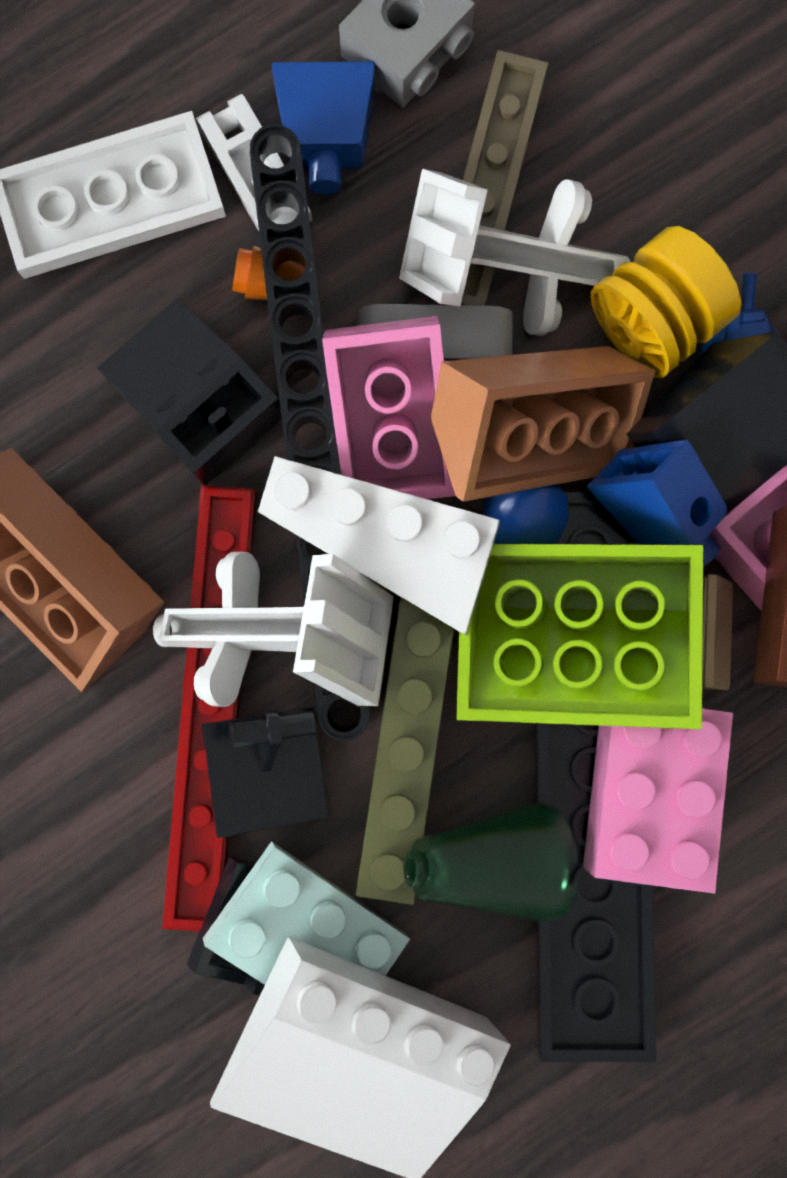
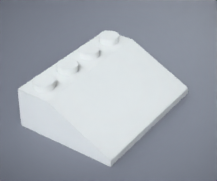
(359, 1062)

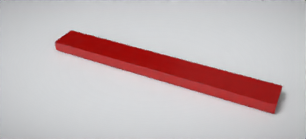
(195, 852)

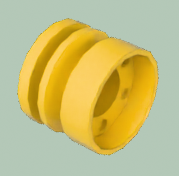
(666, 300)

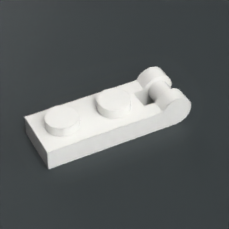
(235, 155)

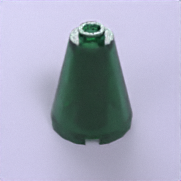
(498, 864)

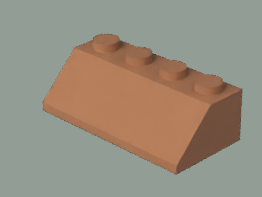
(535, 417)
(64, 580)

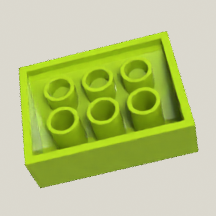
(586, 637)

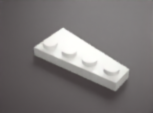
(399, 540)

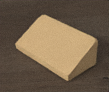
(717, 632)

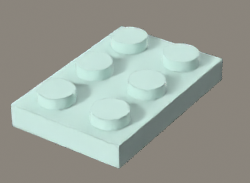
(293, 900)

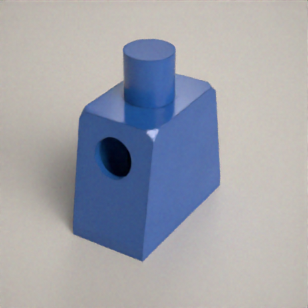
(329, 113)
(662, 496)

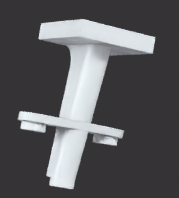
(448, 238)
(335, 636)

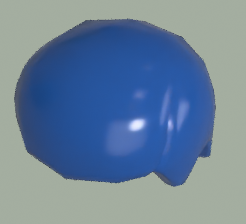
(529, 515)

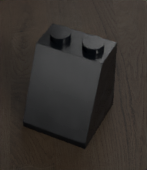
(729, 411)

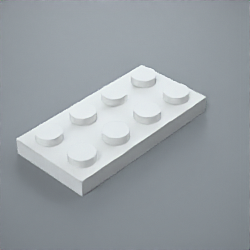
(107, 195)

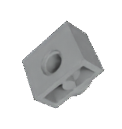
(411, 57)

